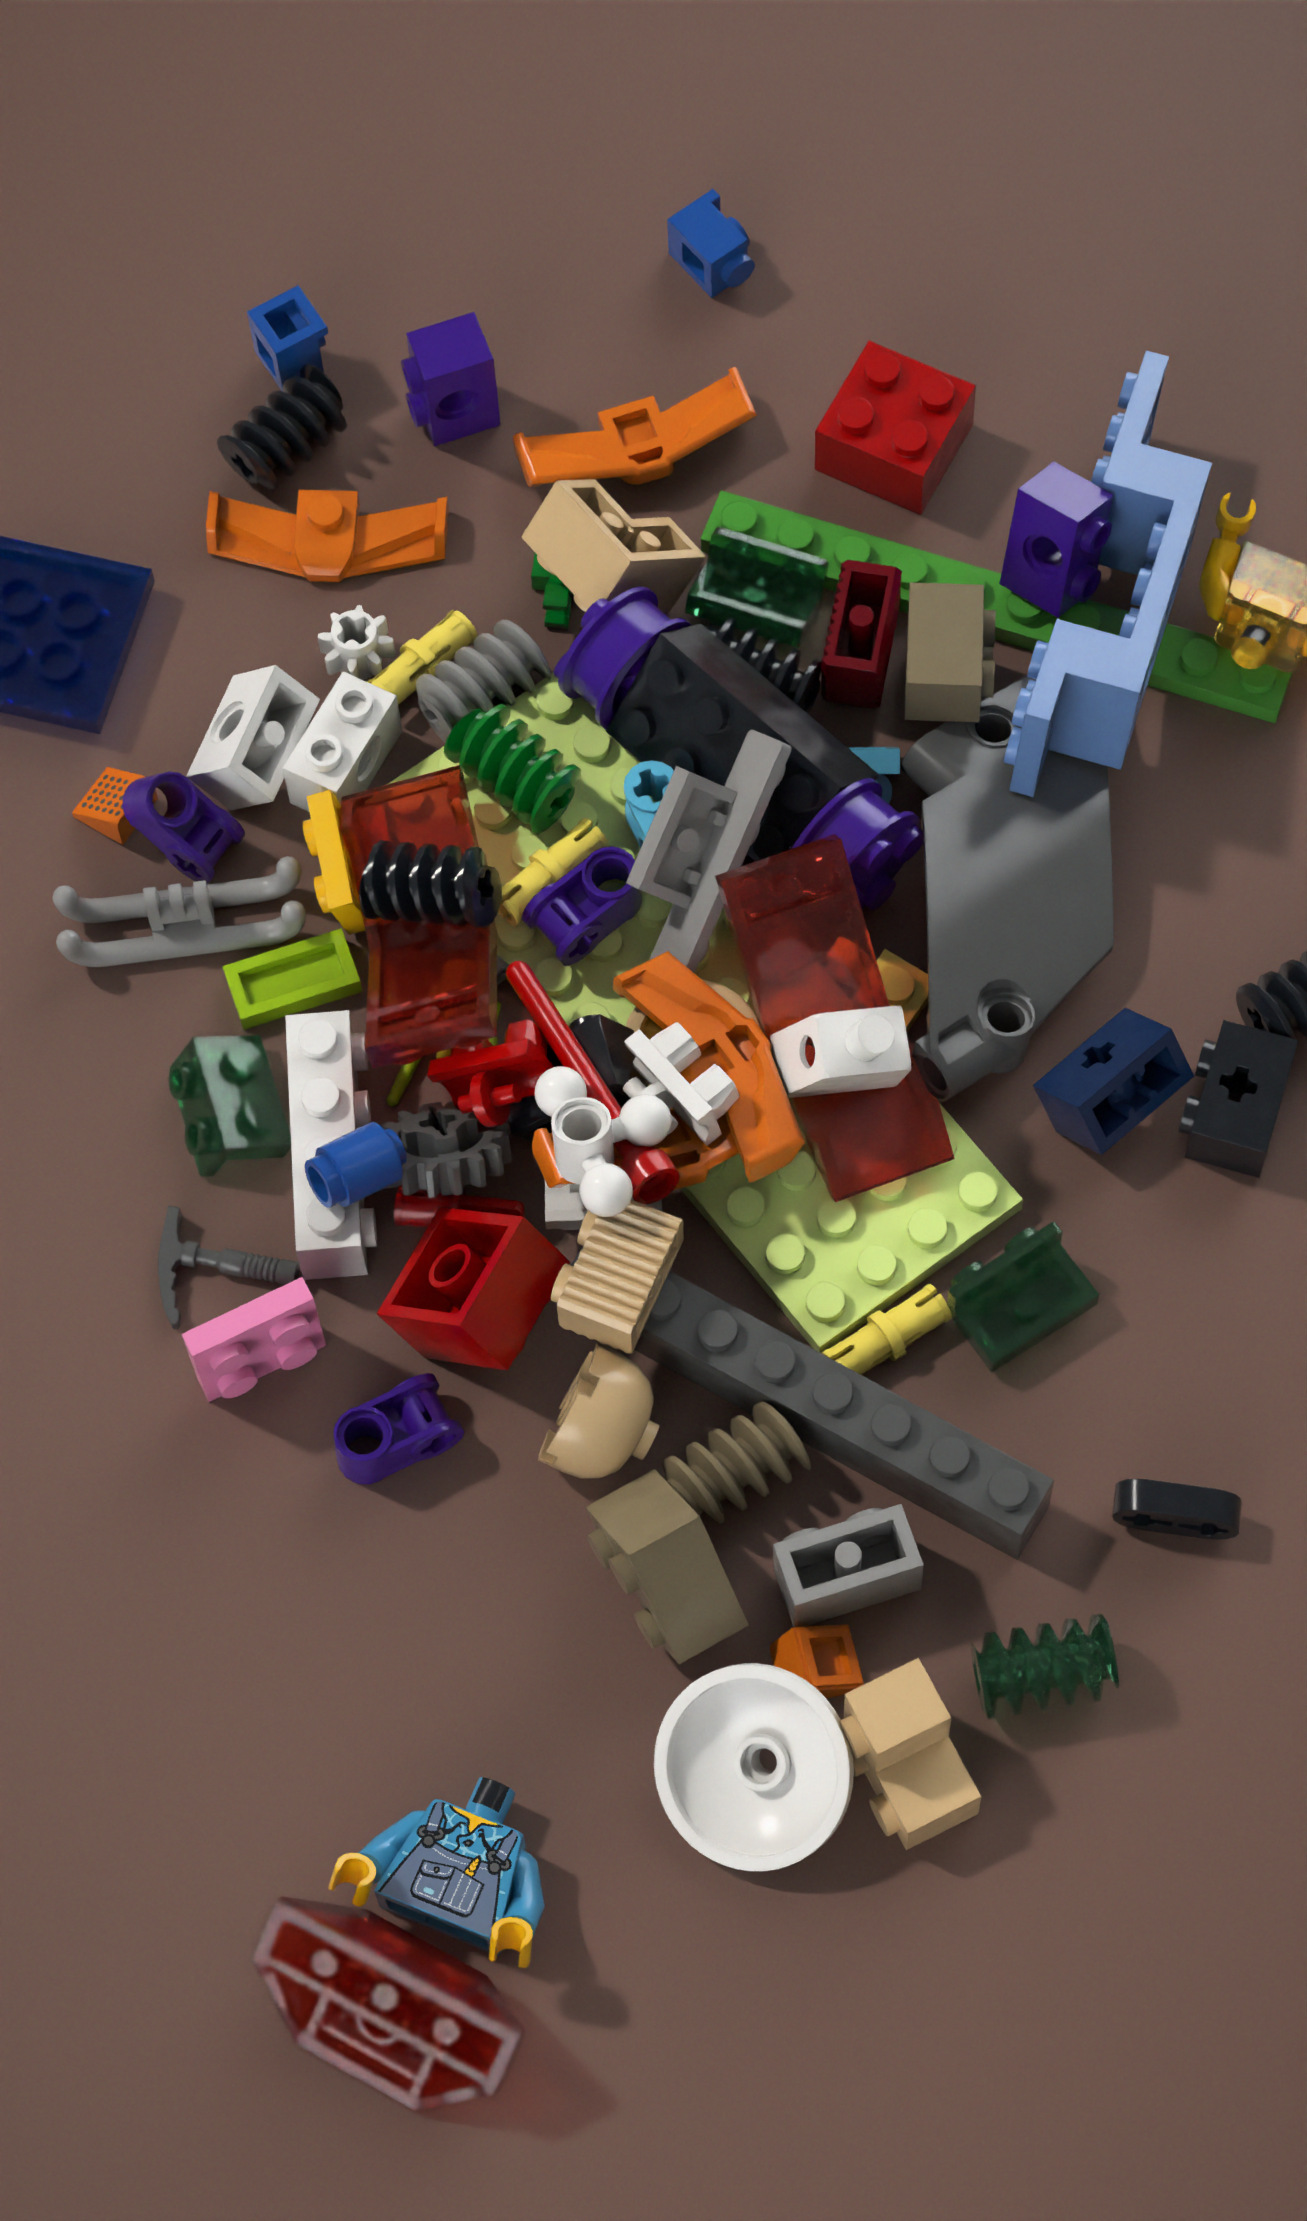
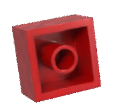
(894, 427)
(473, 1288)

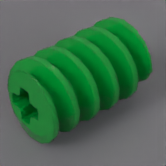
(512, 766)

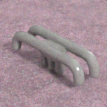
(181, 919)

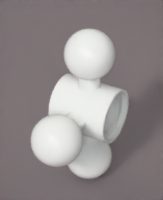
(586, 1136)

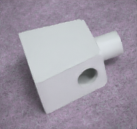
(851, 1052)

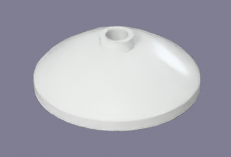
(714, 1775)

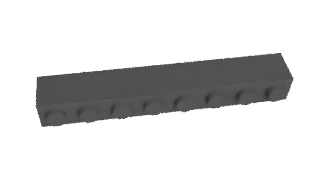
(846, 1416)

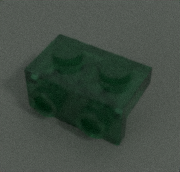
(759, 587)
(228, 1101)
(1019, 1296)

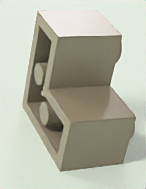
(948, 652)
(669, 1562)

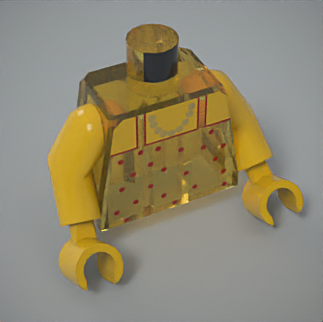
(1254, 597)

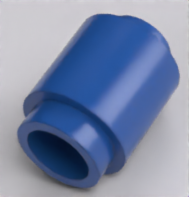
(356, 1165)

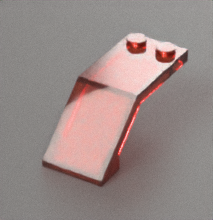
(813, 955)
(425, 980)

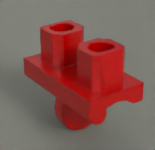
(491, 1076)

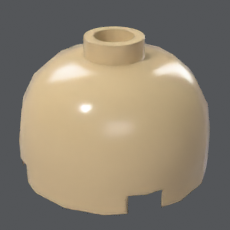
(602, 1417)

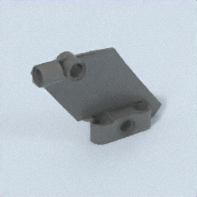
(1010, 893)

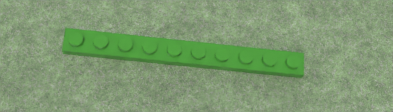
(1185, 662)

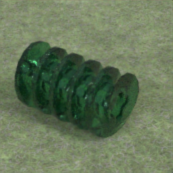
(1044, 1665)

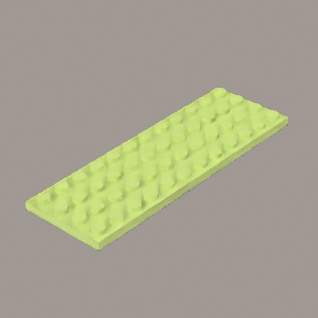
(812, 1255)

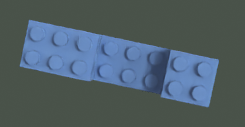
(1088, 678)

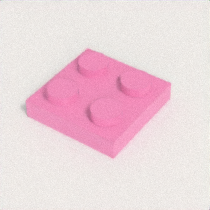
(255, 1340)

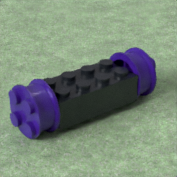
(691, 700)

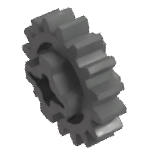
(448, 1149)

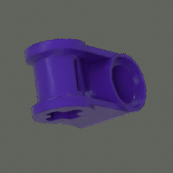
(193, 828)
(578, 913)
(399, 1426)

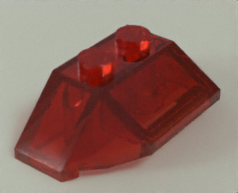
(386, 2004)

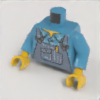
(455, 1872)

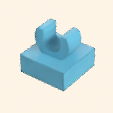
(883, 761)

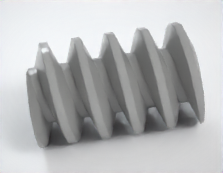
(480, 676)

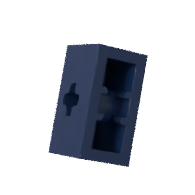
(1113, 1080)

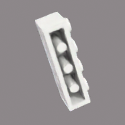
(323, 1107)

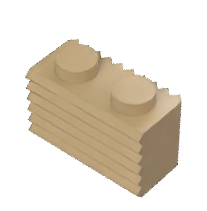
(617, 1274)

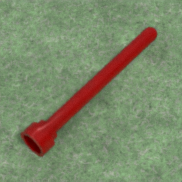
(649, 1168)

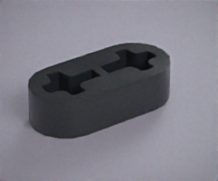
(1177, 1509)

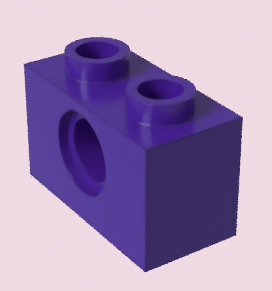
(451, 379)
(1056, 539)

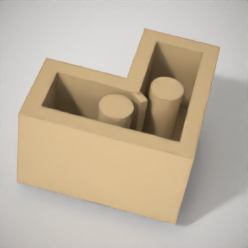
(604, 552)
(905, 1750)

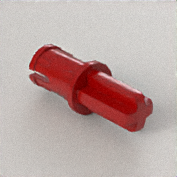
(419, 1209)

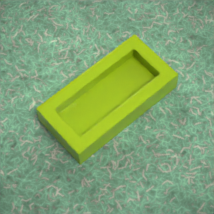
(292, 978)

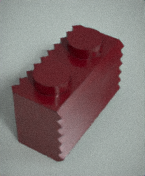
(860, 634)

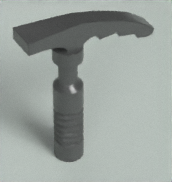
(228, 1261)

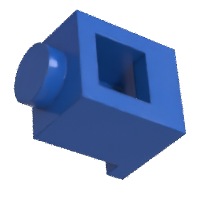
(709, 245)
(287, 334)

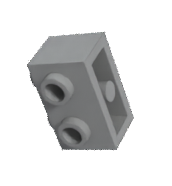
(847, 1565)

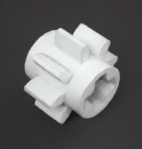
(356, 644)

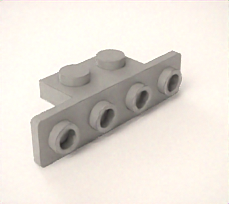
(701, 834)

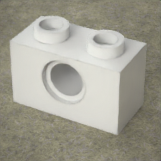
(252, 737)
(343, 742)

